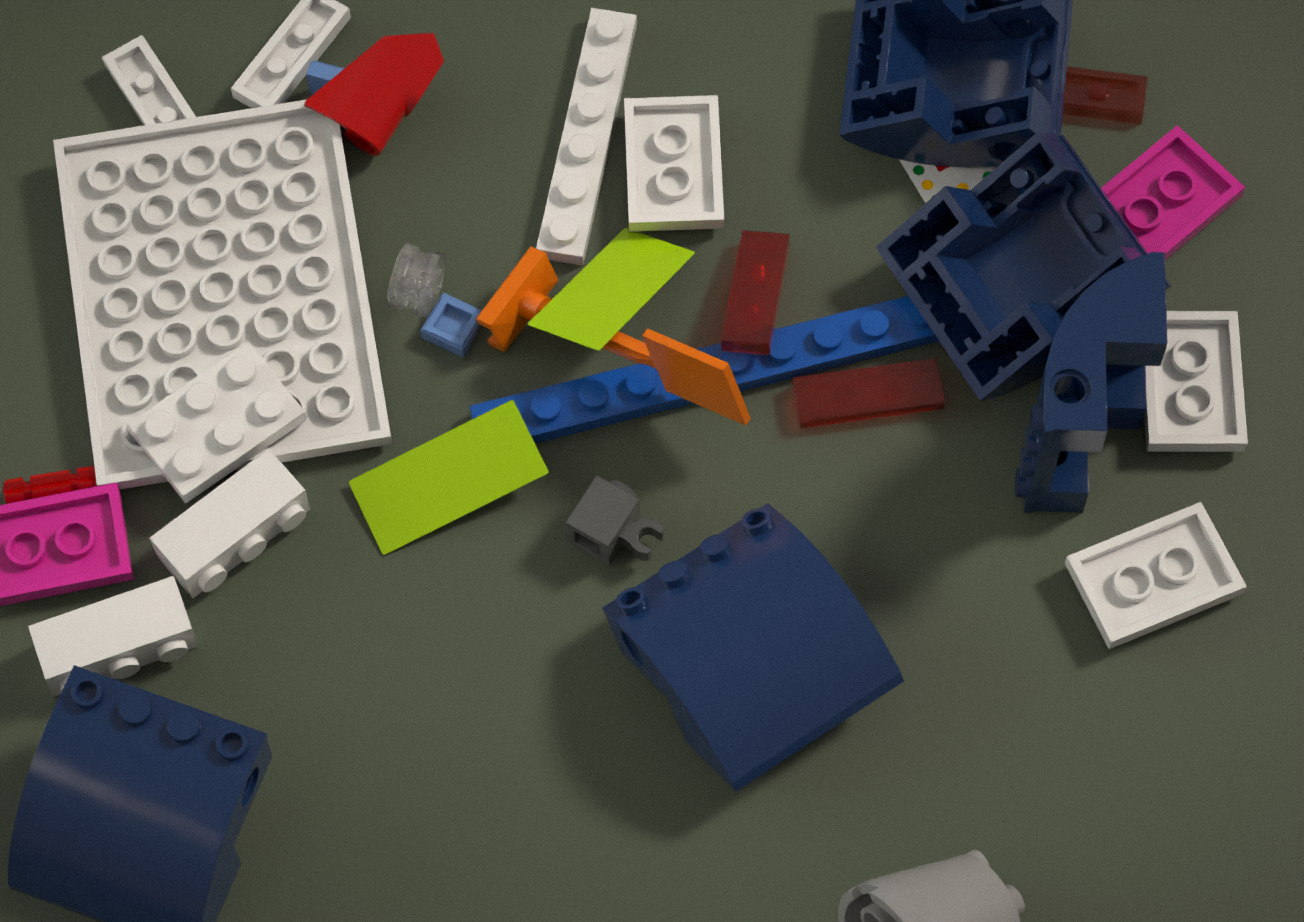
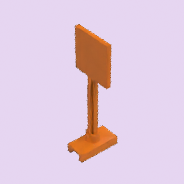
(681, 368)

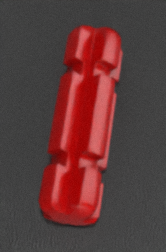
(48, 484)

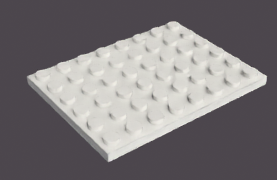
(210, 241)

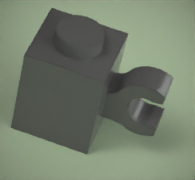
(609, 519)

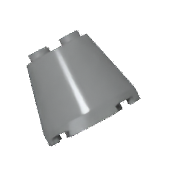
(940, 891)

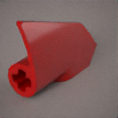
(379, 89)

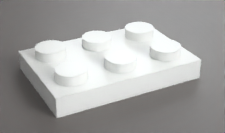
(673, 163)
(1198, 389)
(216, 422)
(1155, 575)

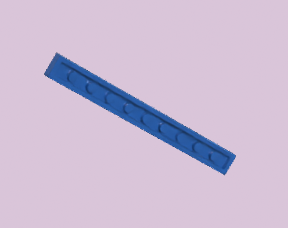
(794, 353)

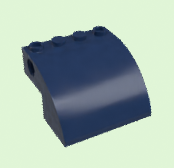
(955, 78)
(1009, 261)
(1093, 382)
(753, 645)
(134, 805)

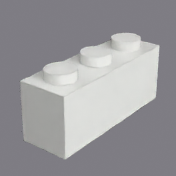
(231, 524)
(115, 634)

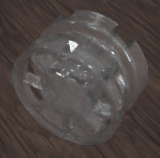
(416, 280)

